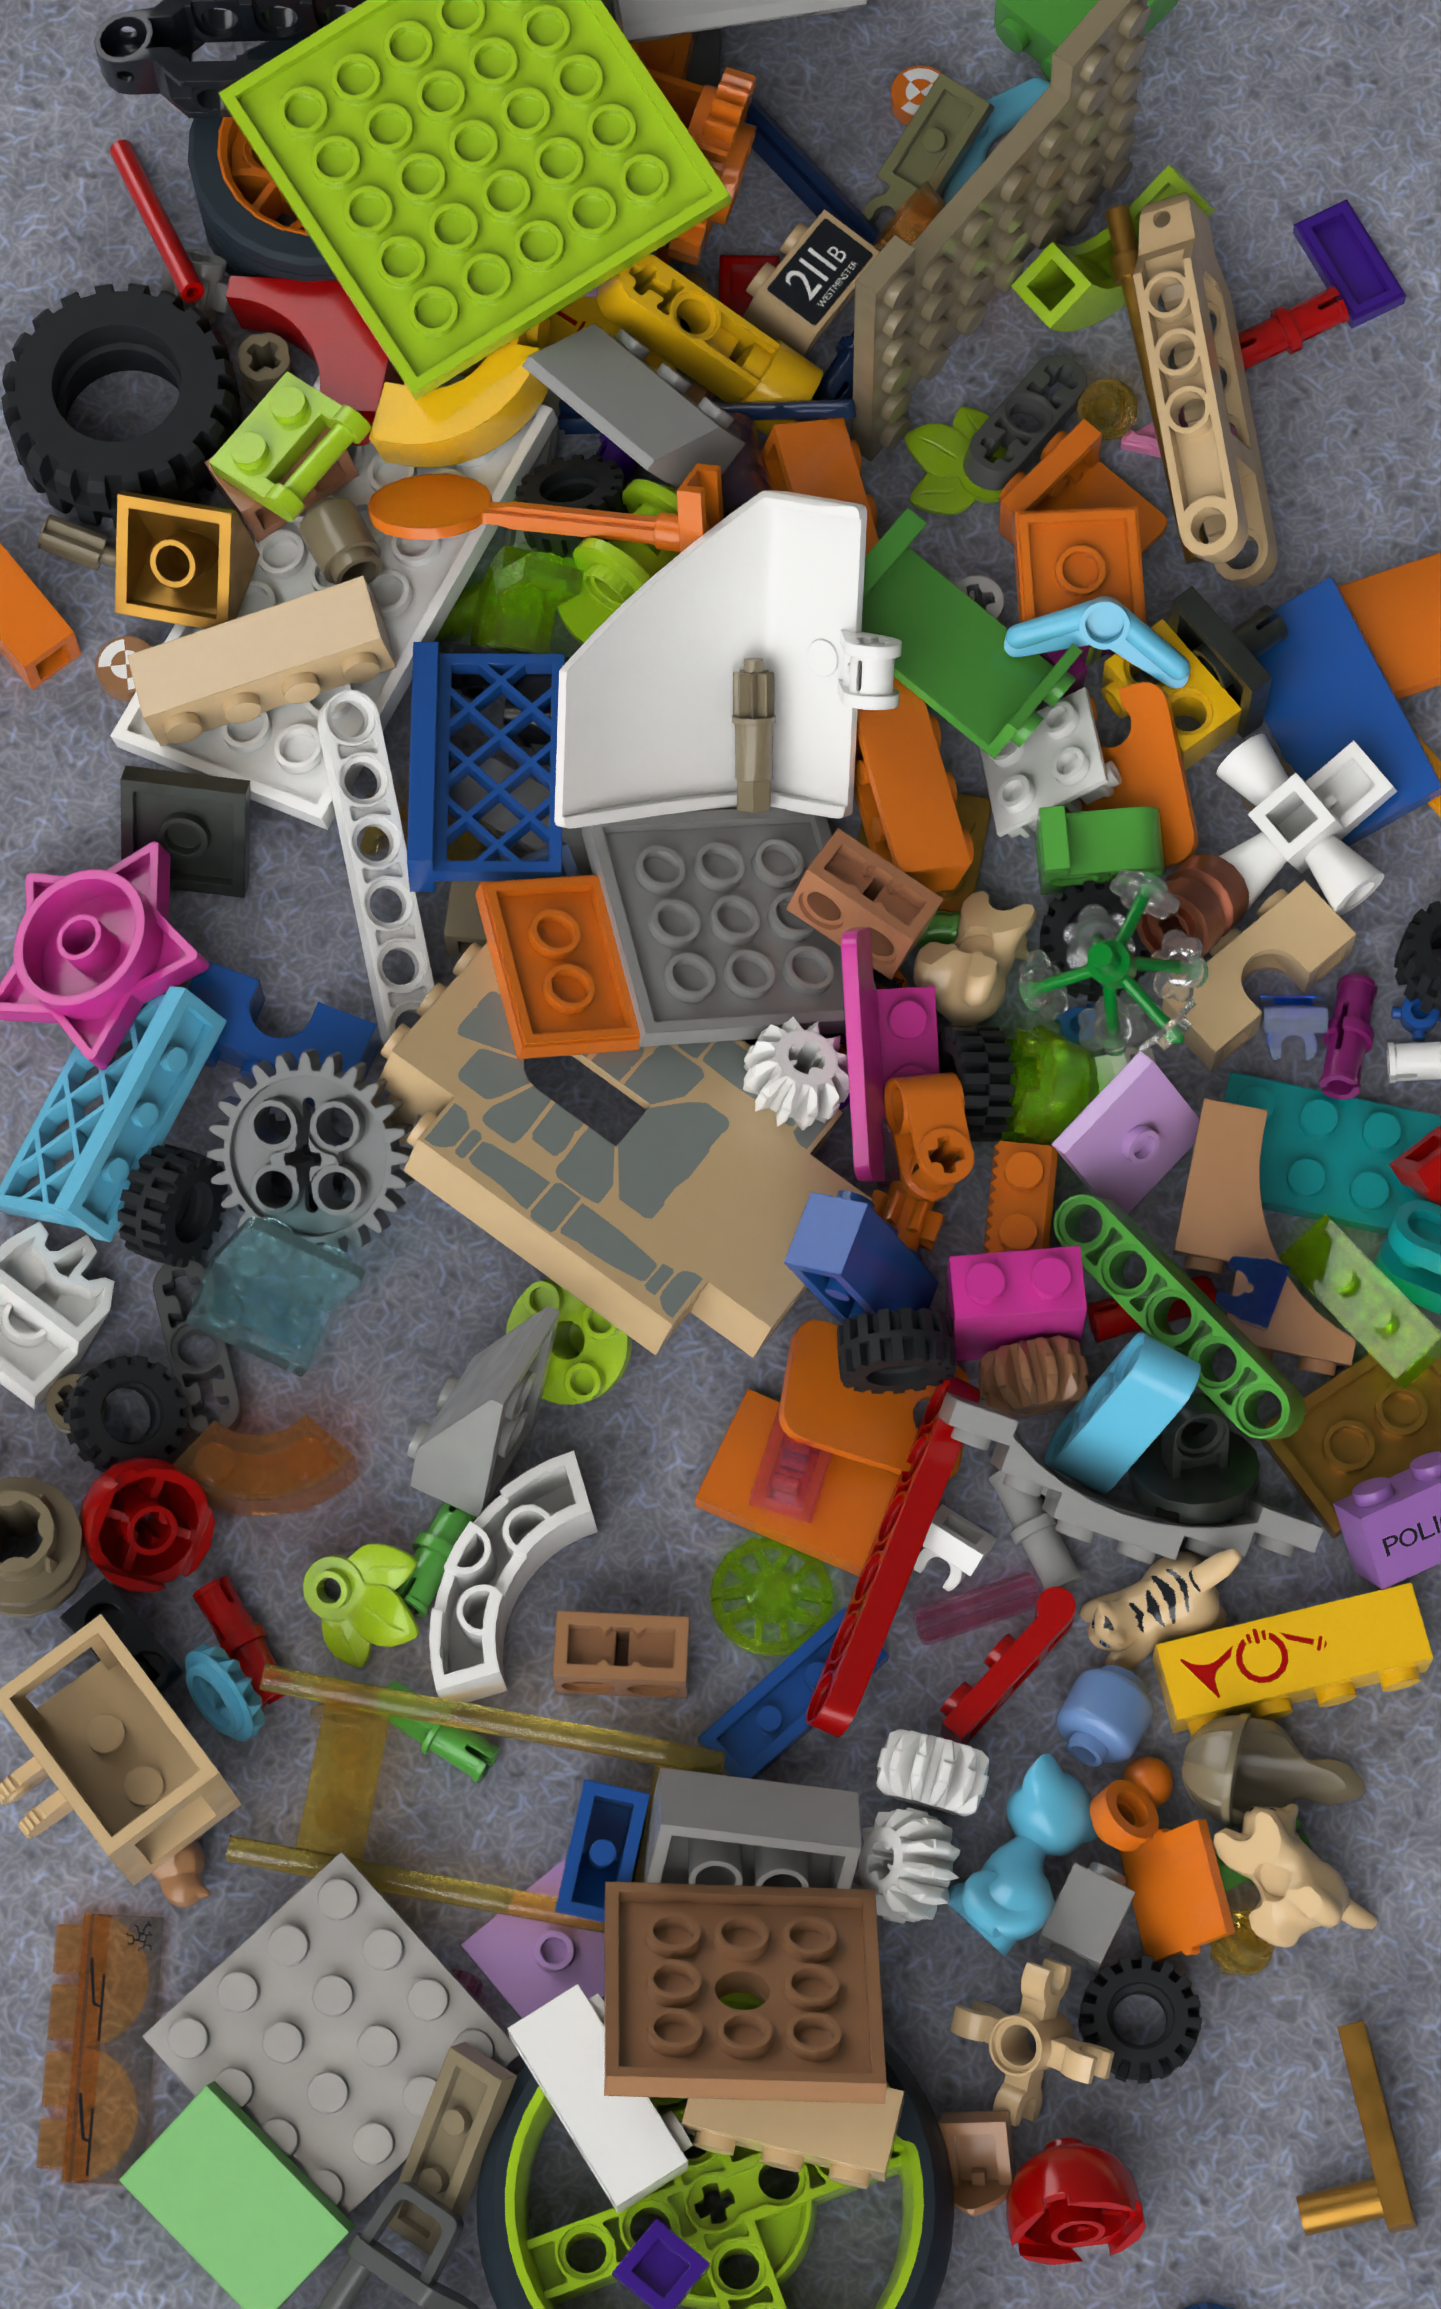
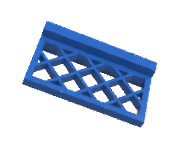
(431, 775)

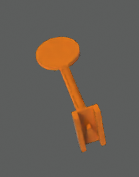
(453, 504)

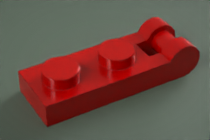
(1009, 1666)

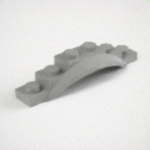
(1086, 1513)

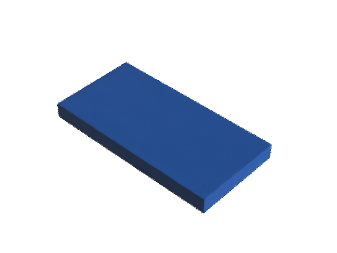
(1335, 692)

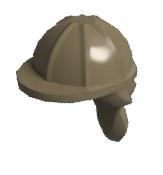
(1255, 1763)

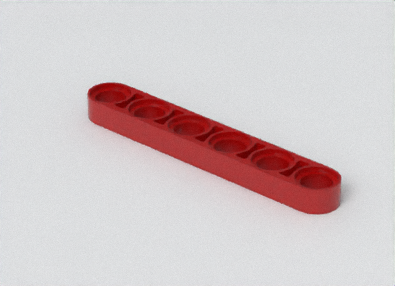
(887, 1567)

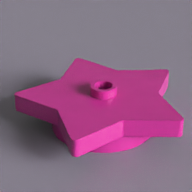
(97, 951)

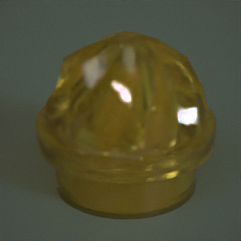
(1109, 407)
(1243, 1951)

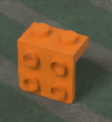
(1076, 479)

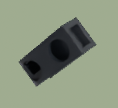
(129, 1628)

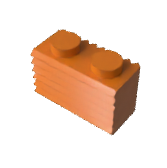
(1020, 1197)

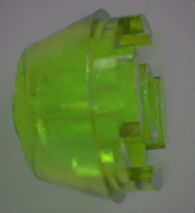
(1051, 1083)

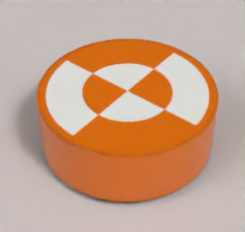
(910, 90)

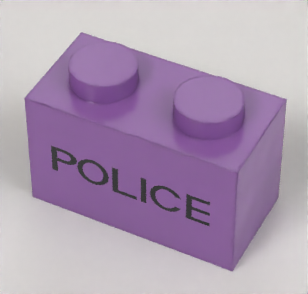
(1394, 1523)

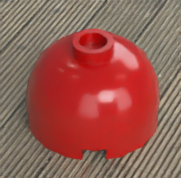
(146, 1524)
(1071, 2200)

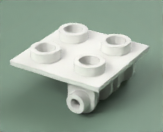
(1050, 768)

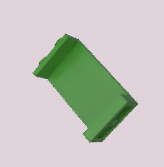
(954, 646)

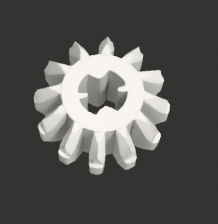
(797, 1073)
(932, 1772)
(907, 1864)

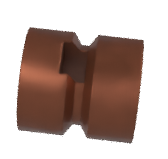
(1210, 899)

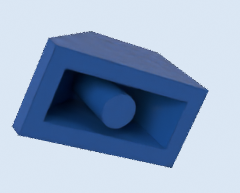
(600, 1847)

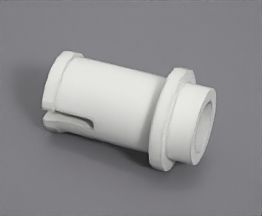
(1413, 1061)

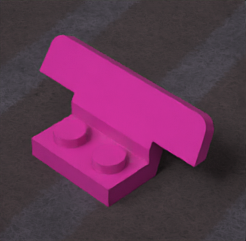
(886, 1038)

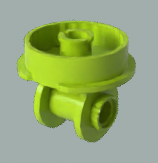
(614, 567)

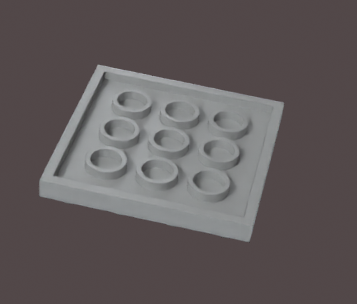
(708, 924)
(330, 2032)

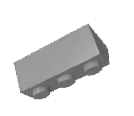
(635, 403)
(750, 1832)

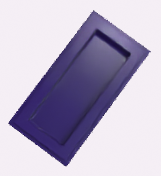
(1349, 262)

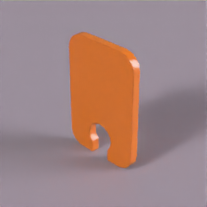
(1152, 770)
(843, 1421)

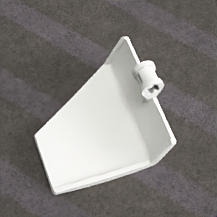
(653, 686)

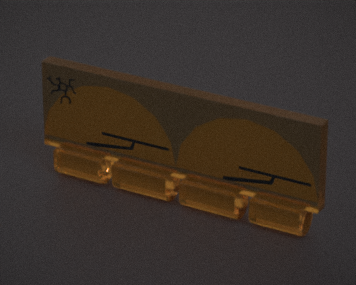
(111, 2064)

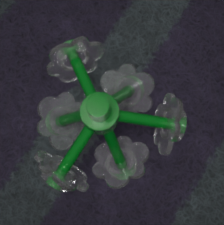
(1105, 951)

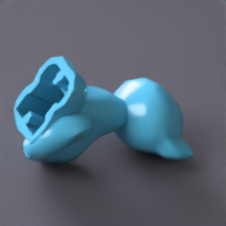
(1011, 1893)

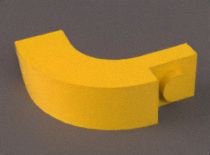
(464, 417)

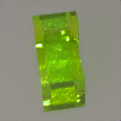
(521, 599)

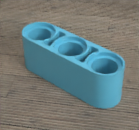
(1122, 1413)

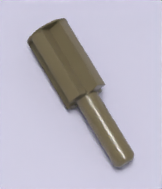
(76, 543)

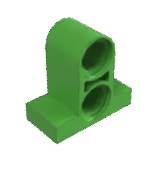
(1096, 845)

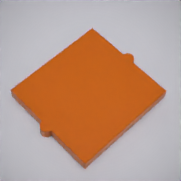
(1177, 1891)

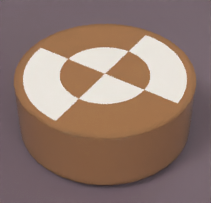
(114, 668)

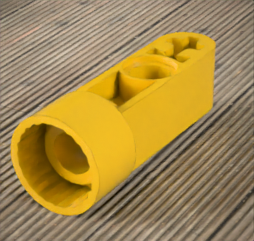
(762, 368)

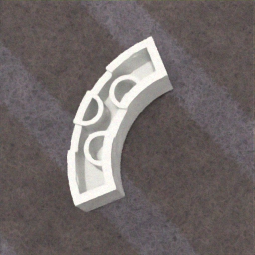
(491, 1567)

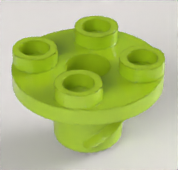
(586, 1350)

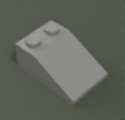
(484, 1417)

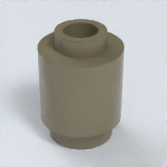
(340, 541)

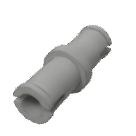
(1038, 1535)

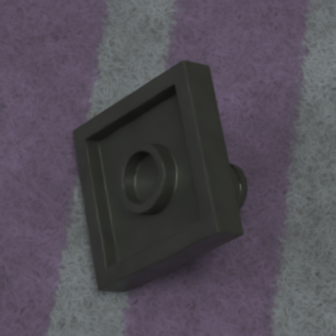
(1230, 654)
(196, 820)

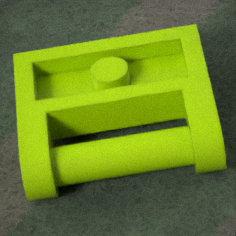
(278, 436)

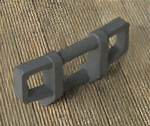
(371, 2257)

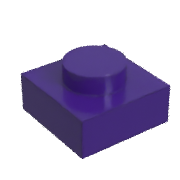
(661, 2268)

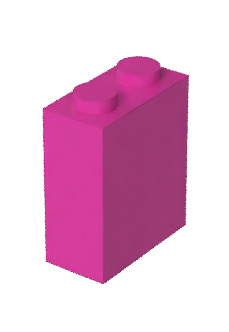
(1014, 1298)

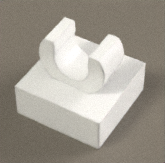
(956, 1542)

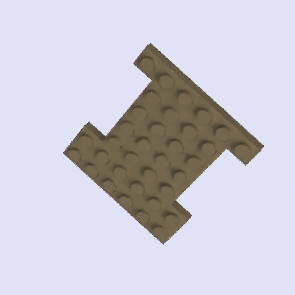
(1019, 199)

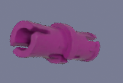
(1348, 1037)

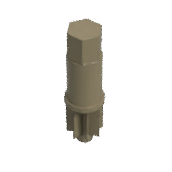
(753, 735)

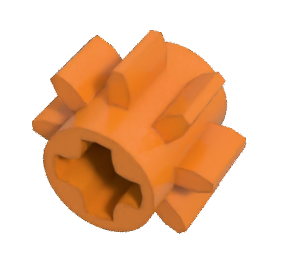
(911, 1217)

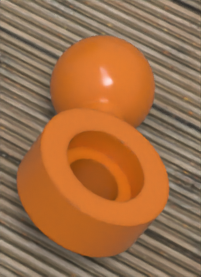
(1126, 1809)

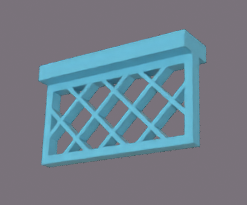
(132, 1120)

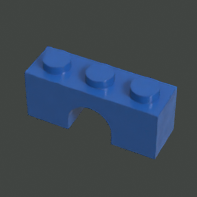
(243, 1045)

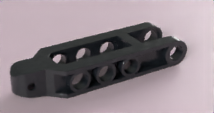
(161, 49)

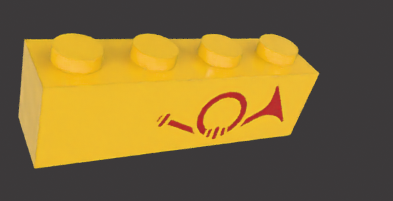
(1294, 1659)

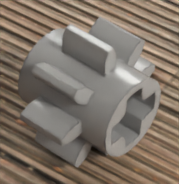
(211, 273)

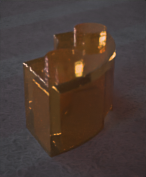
(269, 1471)

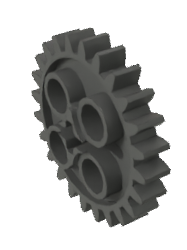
(367, 1157)

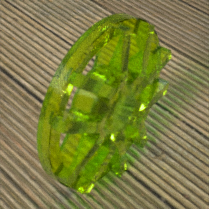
(770, 1596)

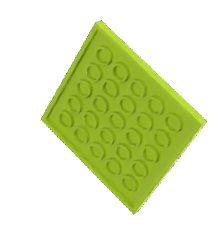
(472, 166)

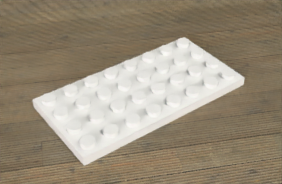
(415, 596)

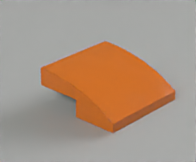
(1402, 622)

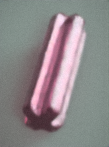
(976, 1608)

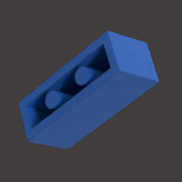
(856, 1258)

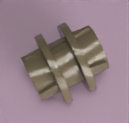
(59, 1564)

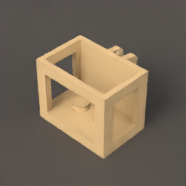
(113, 1756)

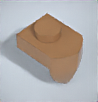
(979, 2158)

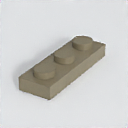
(453, 2139)

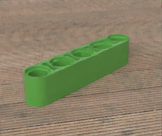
(1208, 1327)

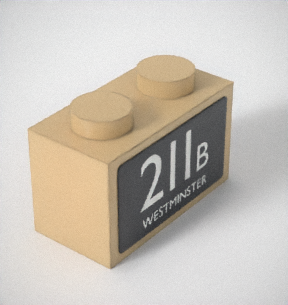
(810, 284)

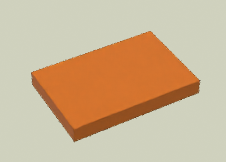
(557, 966)
(847, 1509)

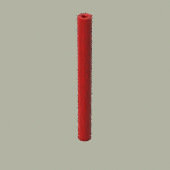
(157, 221)

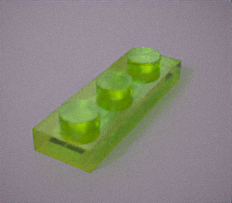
(1364, 1301)

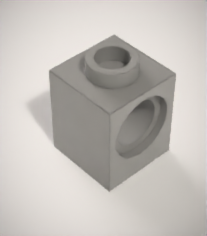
(1087, 1915)

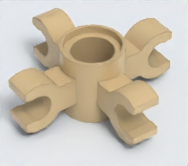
(1054, 2038)

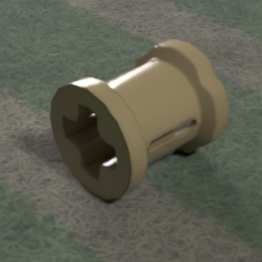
(267, 352)

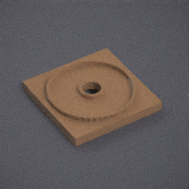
(794, 1948)

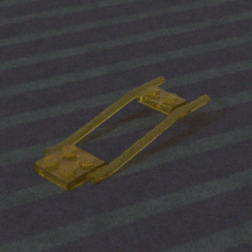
(348, 1770)

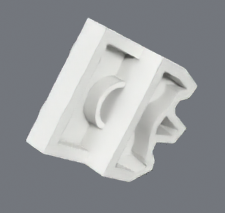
(46, 1311)

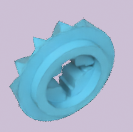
(223, 1693)

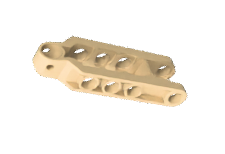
(1209, 469)

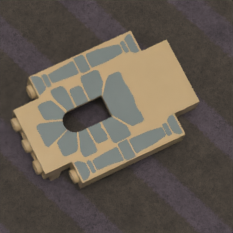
(641, 1231)

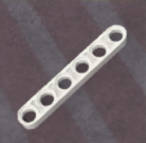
(367, 875)

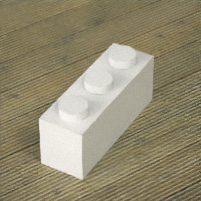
(618, 2136)

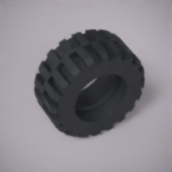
(104, 337)

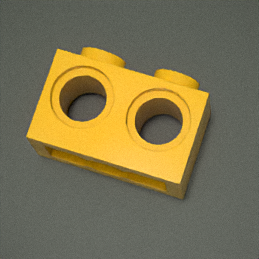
(1199, 698)

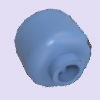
(1105, 1716)

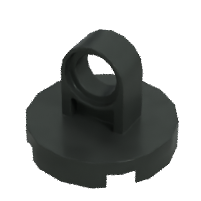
(1196, 1467)

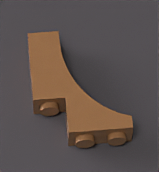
(1226, 1220)

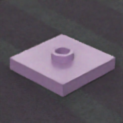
(1129, 1134)
(536, 1959)

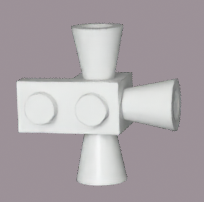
(1306, 820)

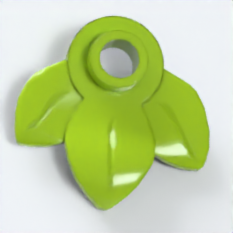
(941, 454)
(368, 1603)

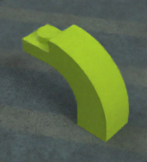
(1075, 283)

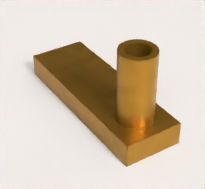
(1375, 2197)

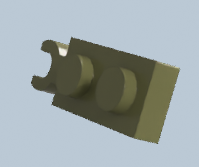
(931, 144)

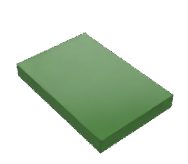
(236, 2202)

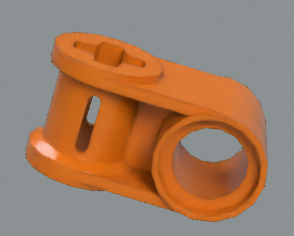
(929, 1133)

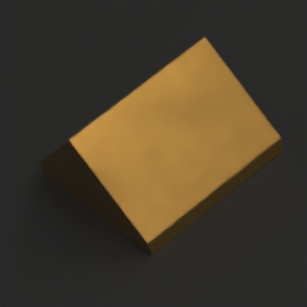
(181, 561)

